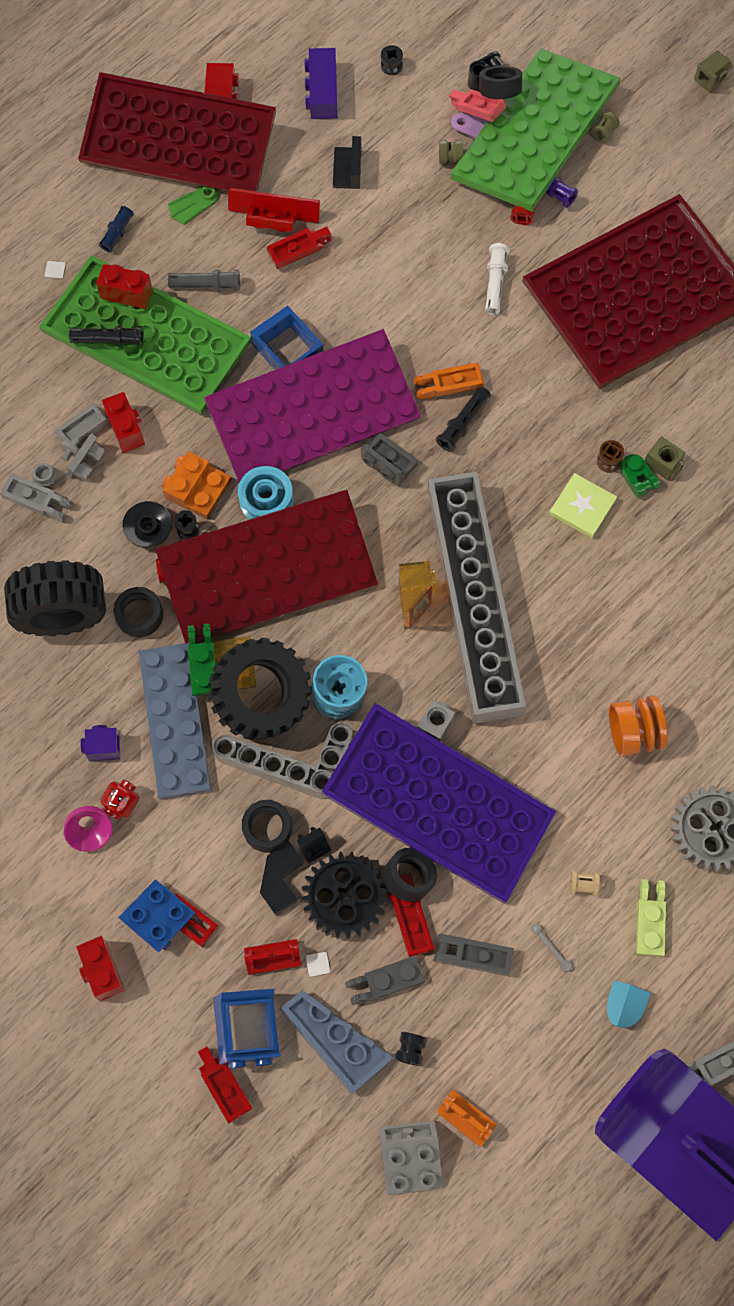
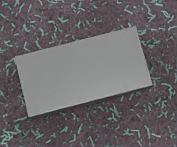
(82, 425)

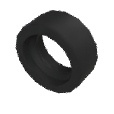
(500, 82)
(135, 594)
(251, 813)
(401, 889)

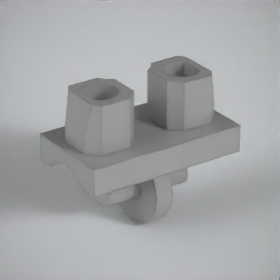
(77, 466)

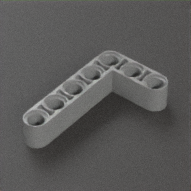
(288, 765)

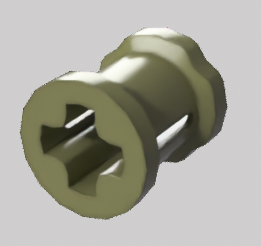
(602, 131)

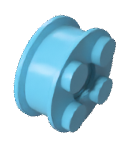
(264, 480)

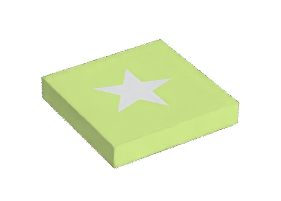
(583, 505)

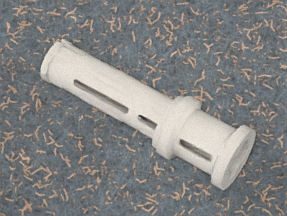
(497, 269)

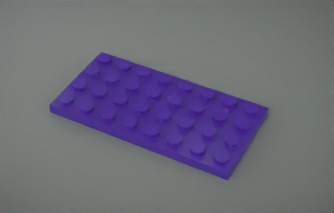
(439, 803)

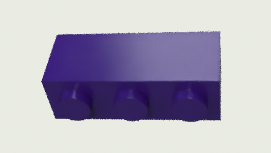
(321, 83)

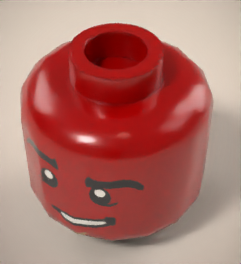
(119, 799)

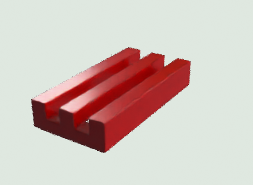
(207, 934)

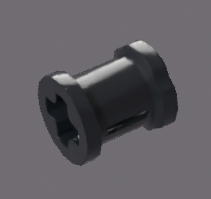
(180, 522)

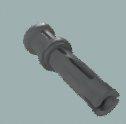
(215, 280)

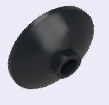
(147, 514)

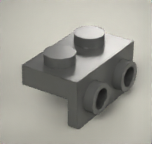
(388, 459)

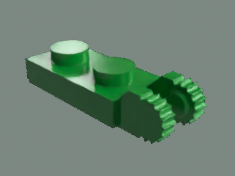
(200, 661)

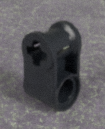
(483, 63)

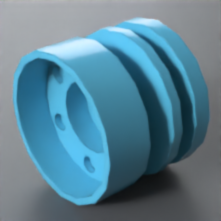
(345, 674)

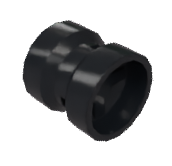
(411, 1048)

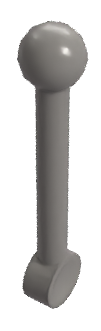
(565, 965)

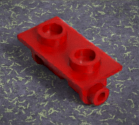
(272, 957)

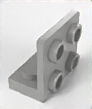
(411, 1157)

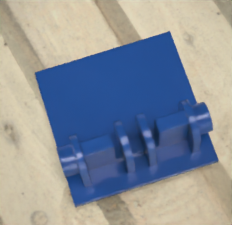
(157, 916)

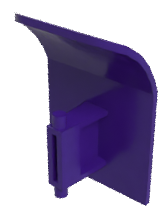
(676, 1138)

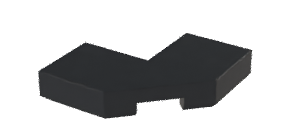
(278, 866)

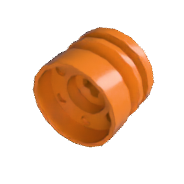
(638, 726)

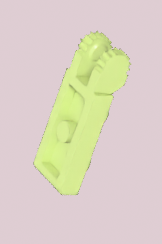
(651, 921)

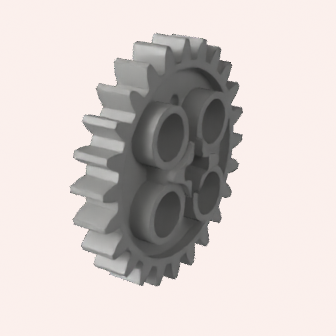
(694, 840)

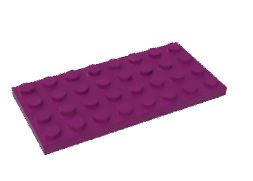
(313, 406)

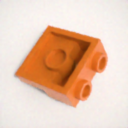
(195, 485)

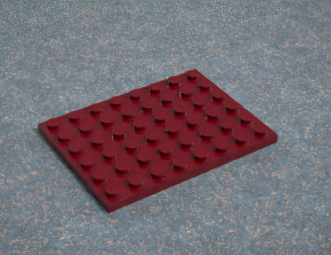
(637, 290)

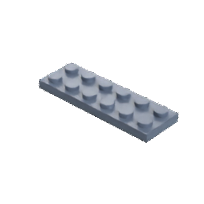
(174, 722)

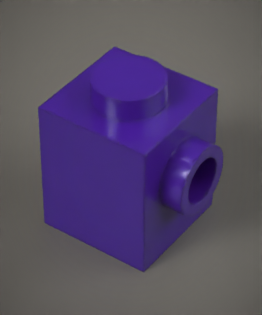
(101, 743)

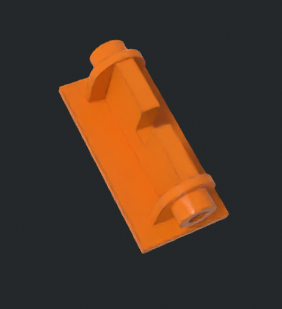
(466, 1118)

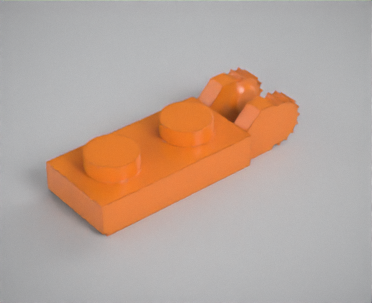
(449, 381)

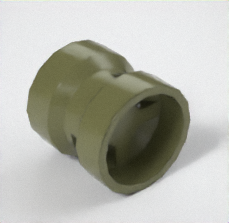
(450, 151)

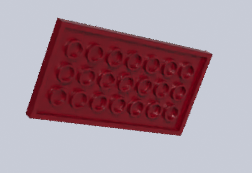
(176, 134)
(267, 566)

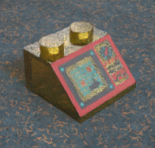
(416, 588)

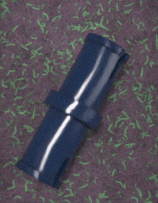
(116, 229)

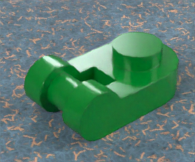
(633, 468)

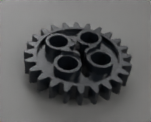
(364, 910)

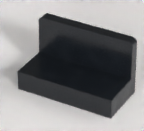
(348, 165)

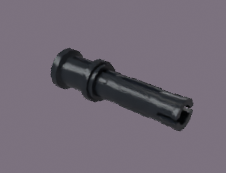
(118, 336)
(457, 426)

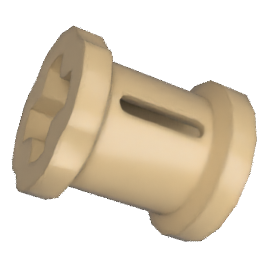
(584, 883)

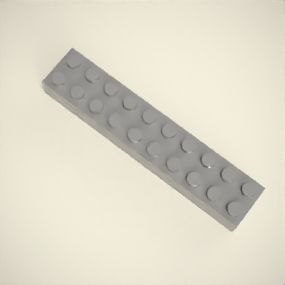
(475, 598)

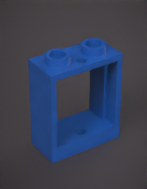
(275, 326)

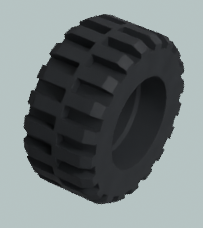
(54, 598)
(287, 670)

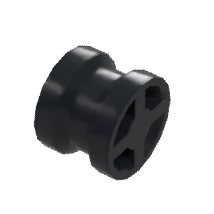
(391, 60)

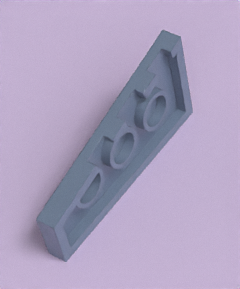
(344, 1050)

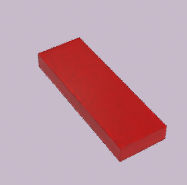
(412, 923)

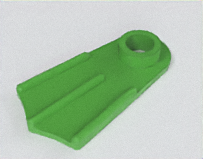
(192, 204)

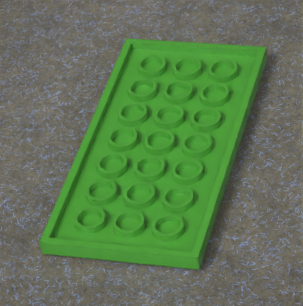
(537, 131)
(182, 351)

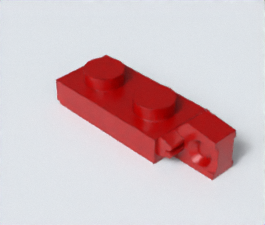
(298, 246)
(223, 1087)

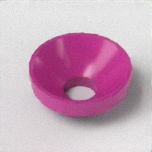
(90, 837)

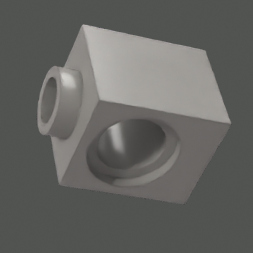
(437, 710)

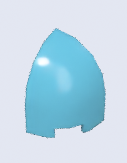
(626, 1004)

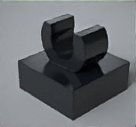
(313, 844)

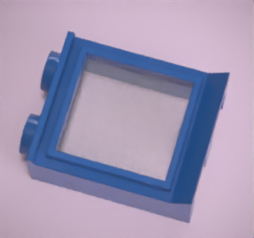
(246, 1028)

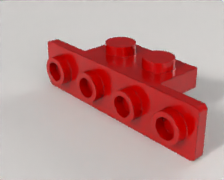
(273, 210)

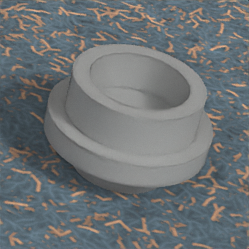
(44, 475)

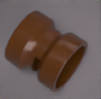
(606, 460)

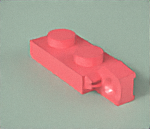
(477, 105)

